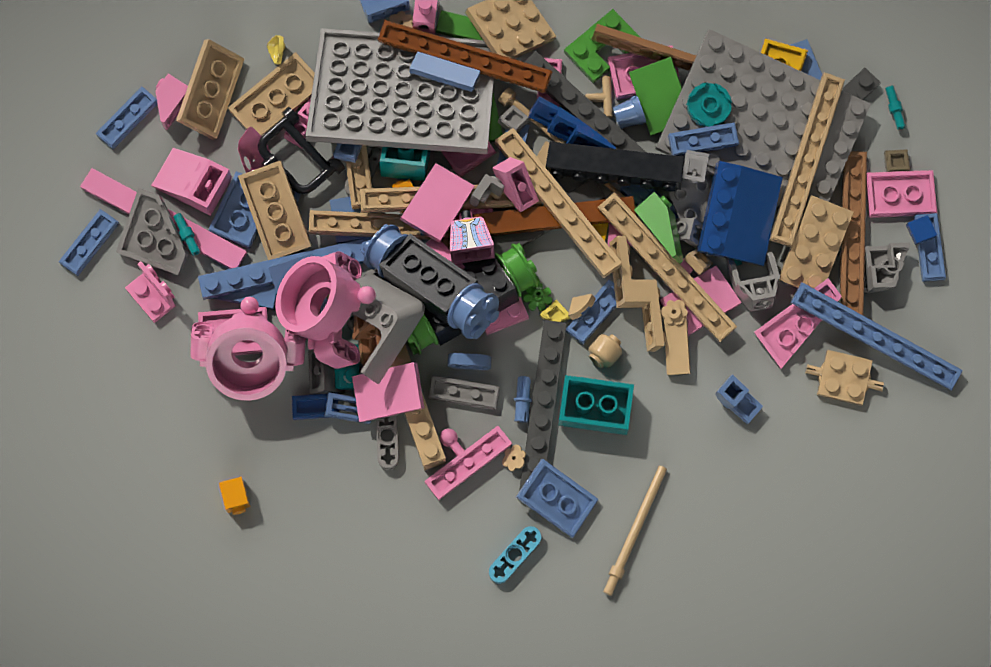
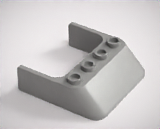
(395, 316)

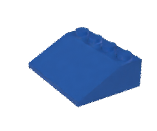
(739, 213)

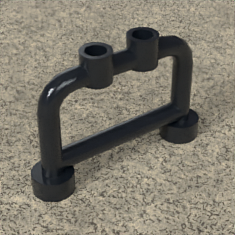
(287, 122)

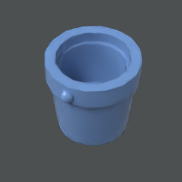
(629, 113)

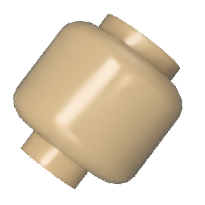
(605, 350)

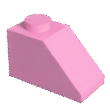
(169, 97)
(517, 183)

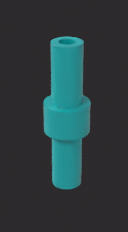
(895, 107)
(186, 234)

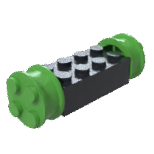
(504, 276)

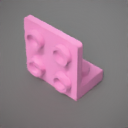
(151, 295)

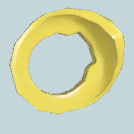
(276, 48)

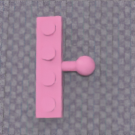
(467, 461)

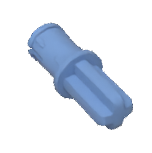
(522, 399)

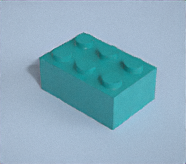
(596, 405)

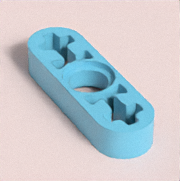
(522, 538)

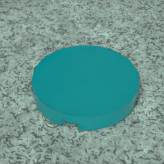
(709, 104)

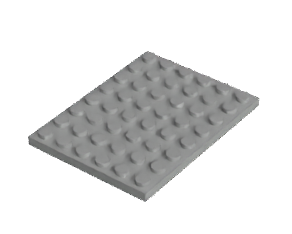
(372, 100)
(768, 112)

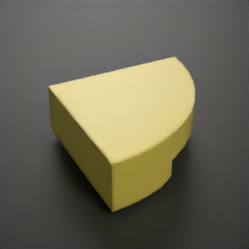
(555, 312)

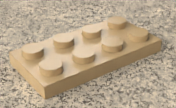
(282, 88)
(210, 89)
(275, 210)
(815, 243)

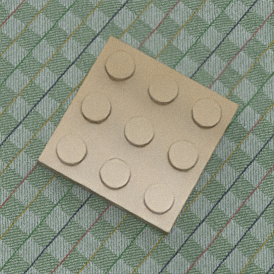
(510, 26)

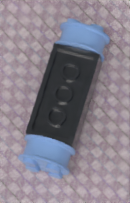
(432, 279)

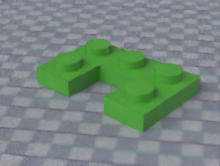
(584, 50)

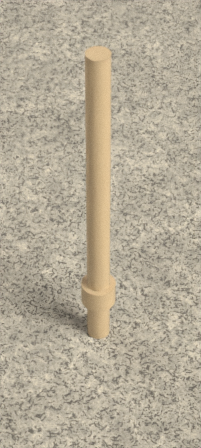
(617, 570)

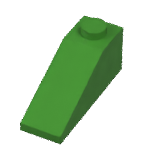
(661, 221)

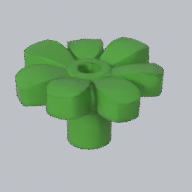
(538, 297)

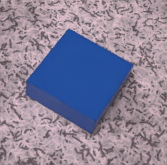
(921, 229)

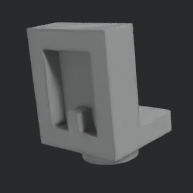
(695, 166)
(484, 189)
(689, 231)

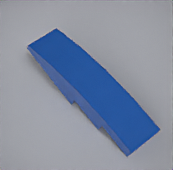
(565, 125)

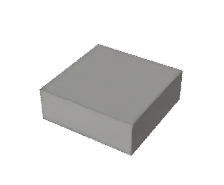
(513, 119)

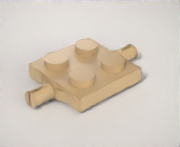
(844, 377)

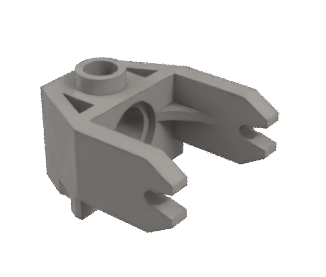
(757, 292)

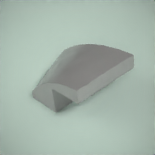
(882, 266)

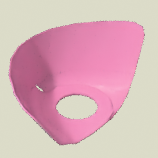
(249, 148)

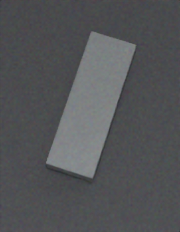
(464, 392)

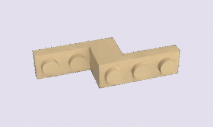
(638, 294)

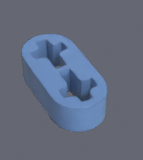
(469, 361)

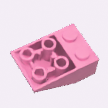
(193, 180)

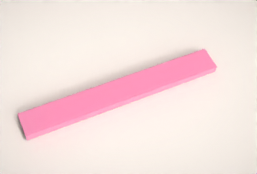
(123, 198)

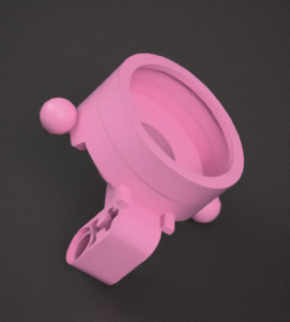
(301, 299)
(240, 378)

